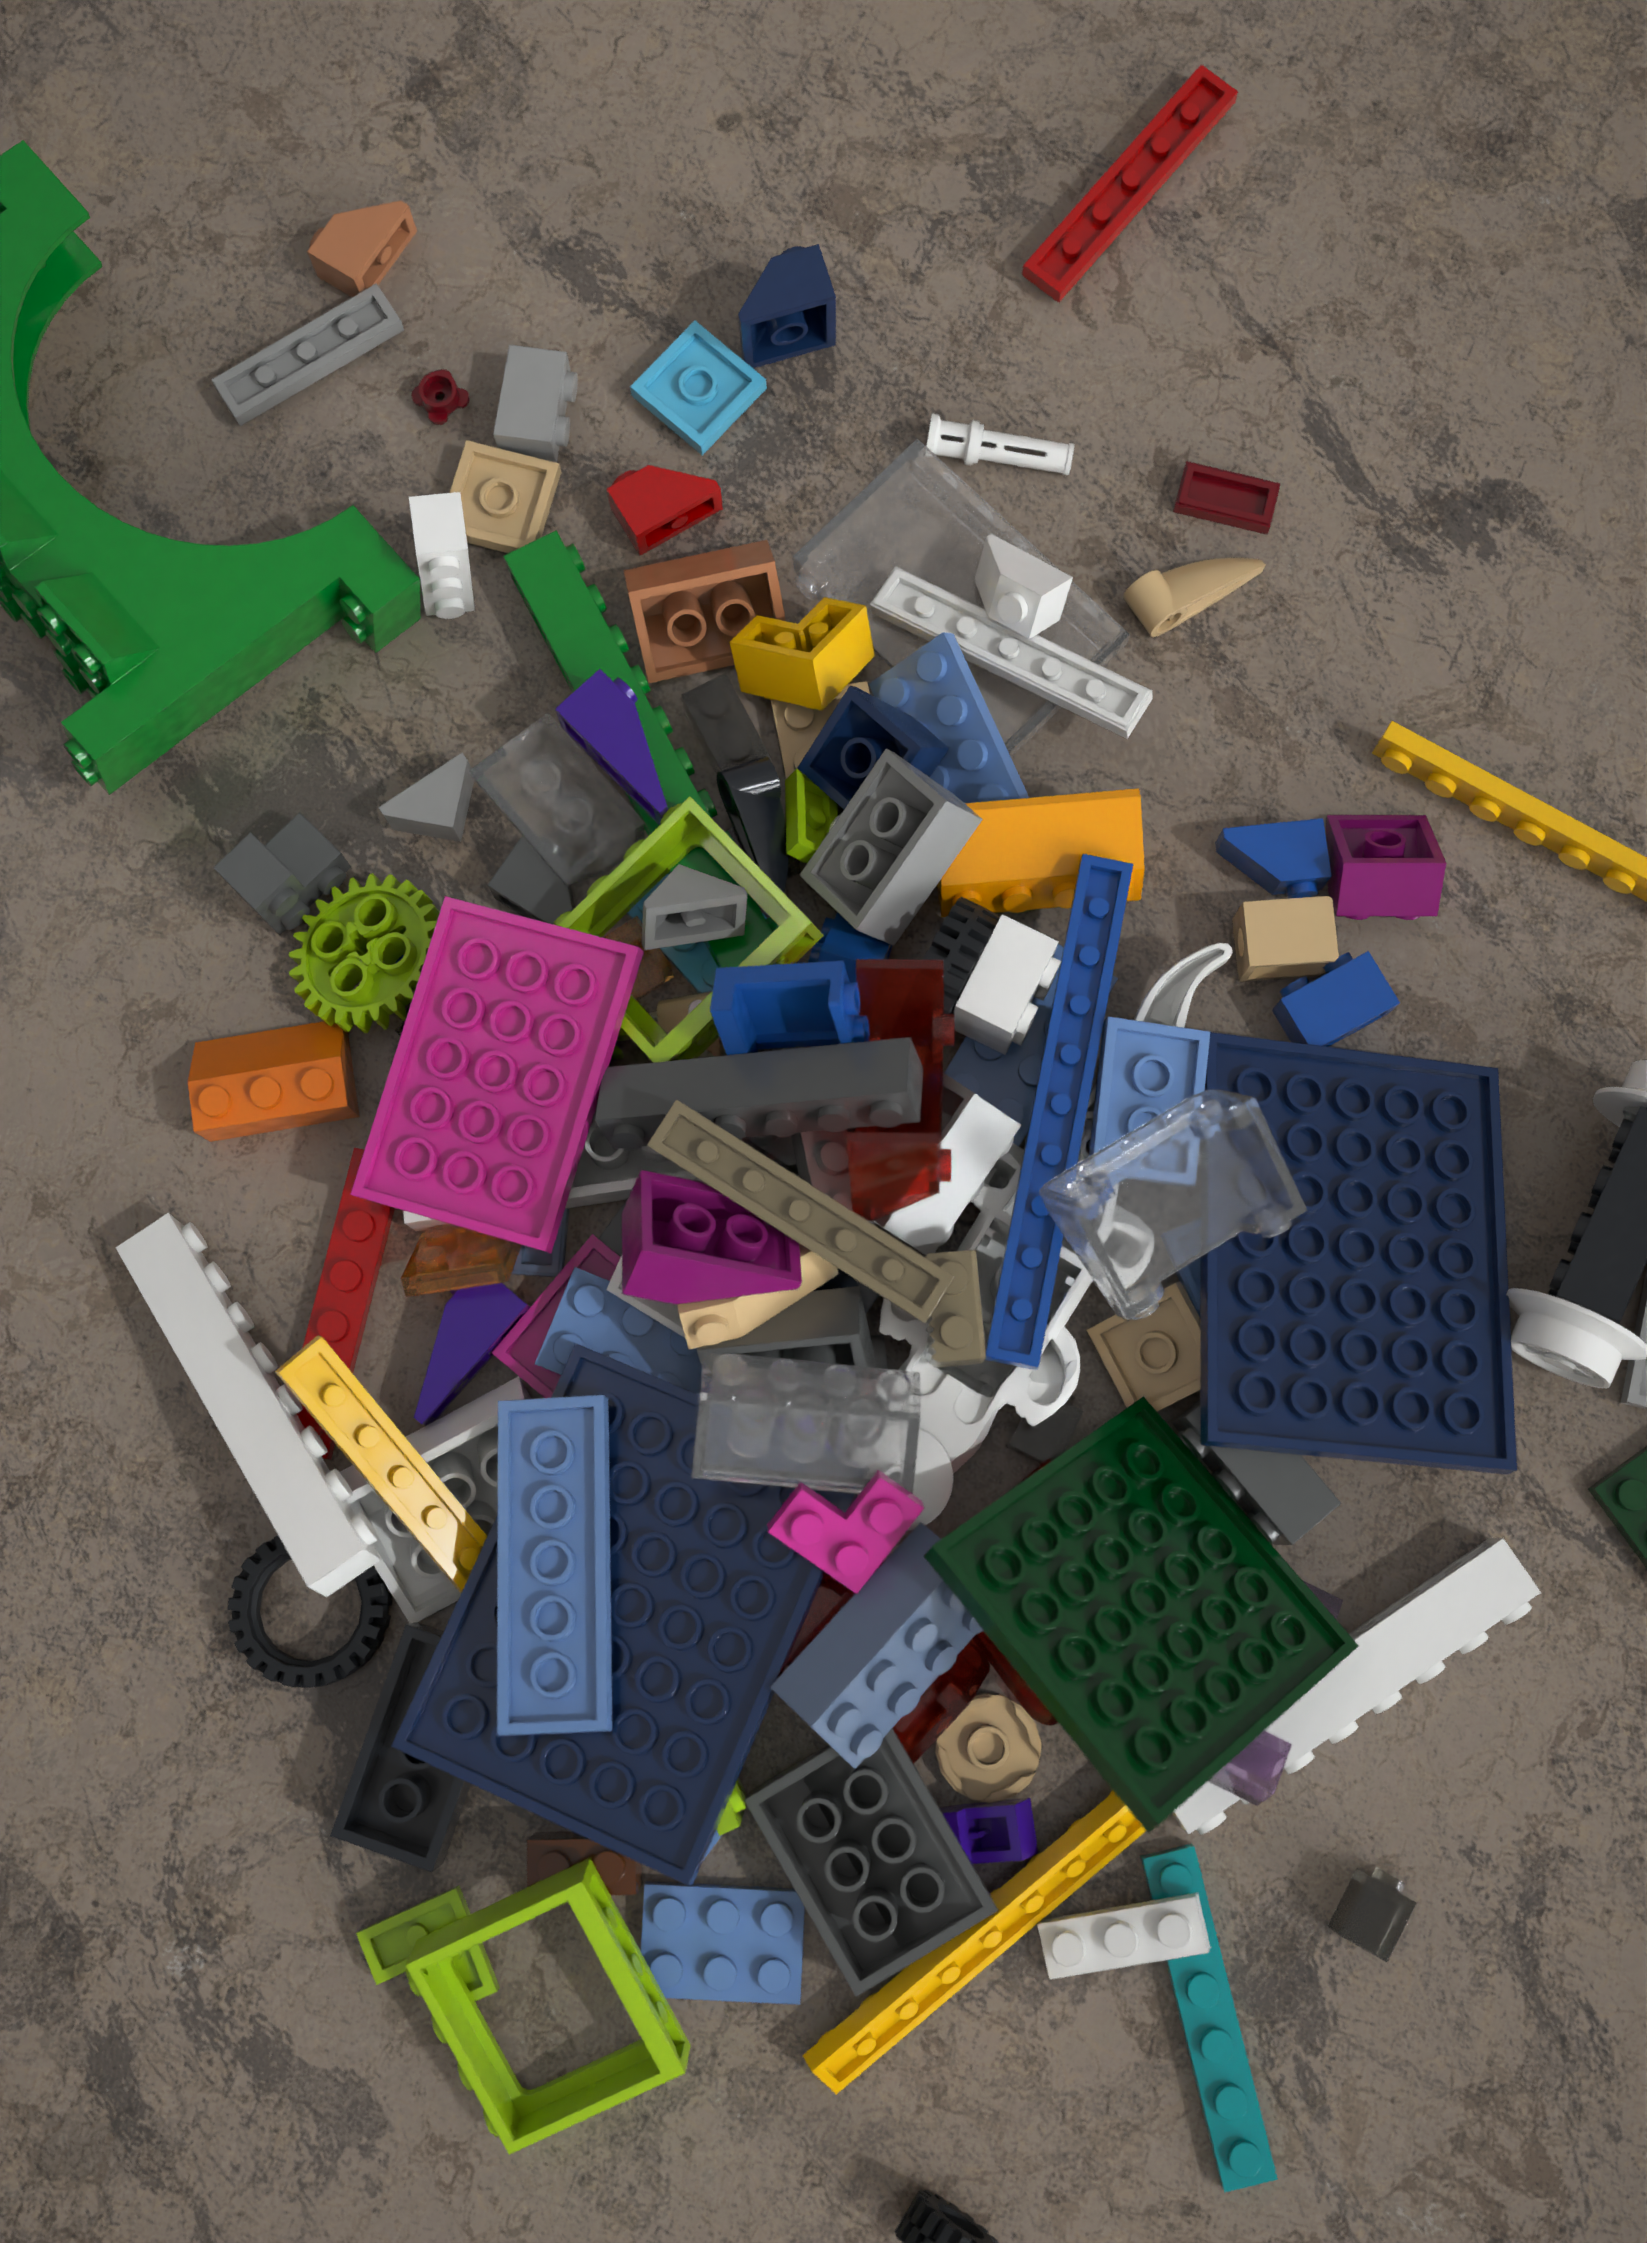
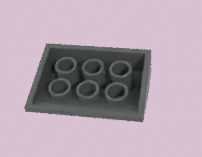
(870, 1859)

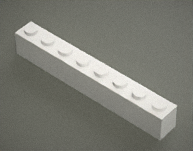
(250, 1406)
(1393, 1650)

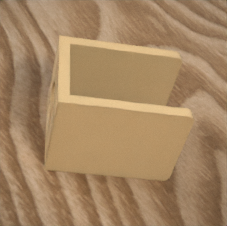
(1284, 938)

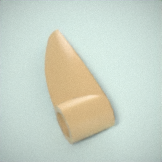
(1180, 593)

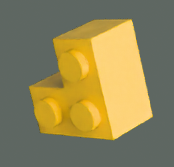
(804, 660)

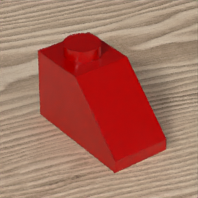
(661, 504)

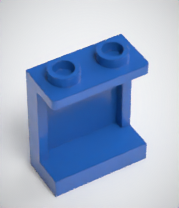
(786, 1007)

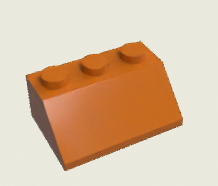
(271, 1081)

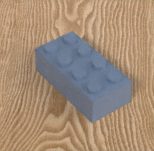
(879, 1652)

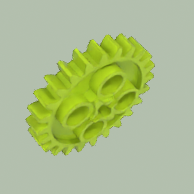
(366, 952)

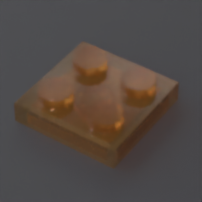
(457, 1259)

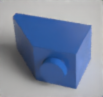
(1280, 856)

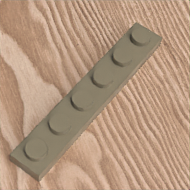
(801, 1211)

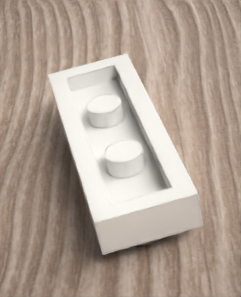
(1124, 1936)

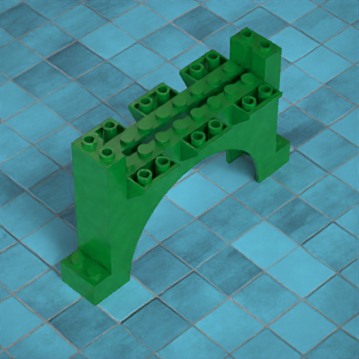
(137, 618)

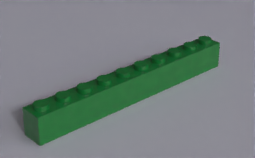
(581, 645)

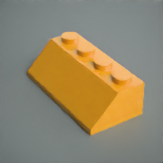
(1032, 849)

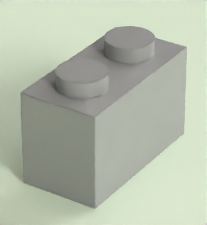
(535, 402)

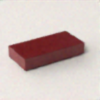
(1226, 497)

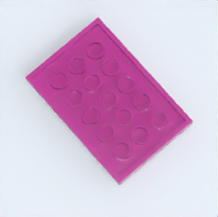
(497, 1073)

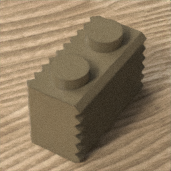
(957, 1319)

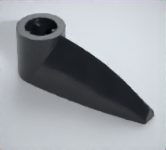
(755, 810)

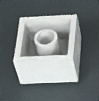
(1001, 989)

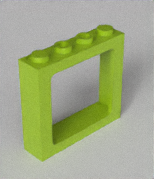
(643, 866)
(527, 2115)

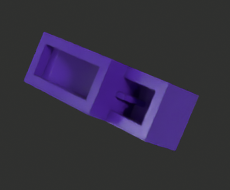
(994, 1830)

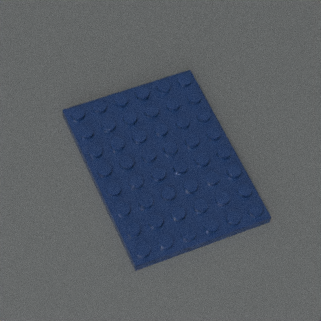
(1386, 1300)
(696, 1642)

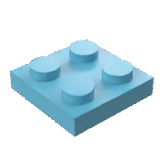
(698, 387)

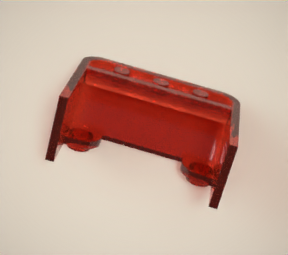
(903, 1162)

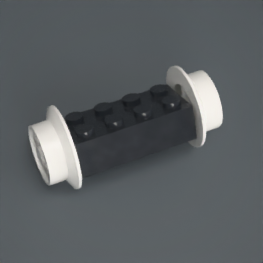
(1577, 1323)

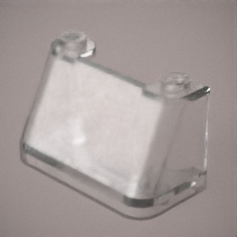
(1172, 1196)

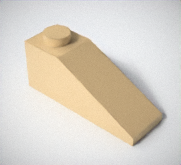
(734, 1317)

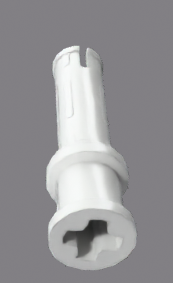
(1057, 455)

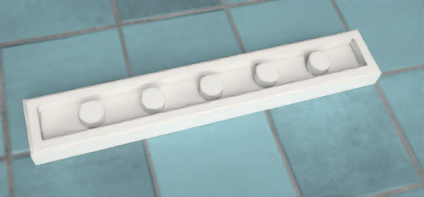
(1029, 663)

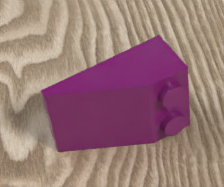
(700, 1245)

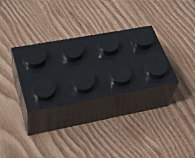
(393, 1798)

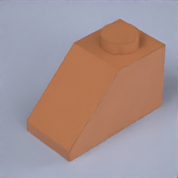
(361, 245)

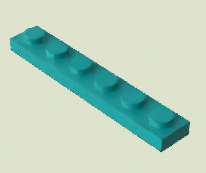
(1213, 2034)

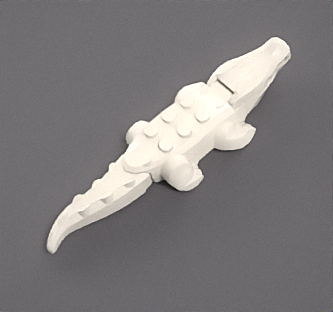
(964, 1399)

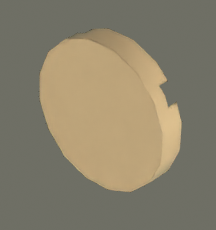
(990, 1749)

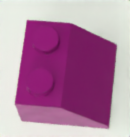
(1384, 866)

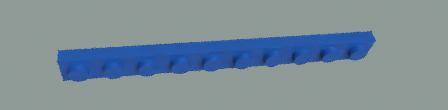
(1058, 1109)

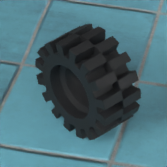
(935, 2221)

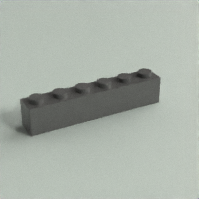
(767, 1091)

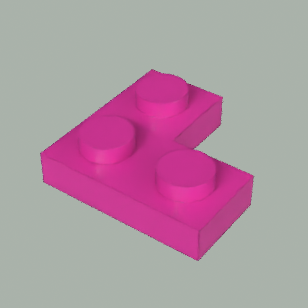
(848, 1542)

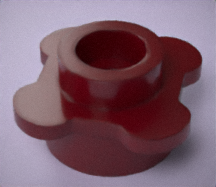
(439, 383)

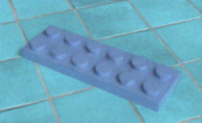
(553, 1567)

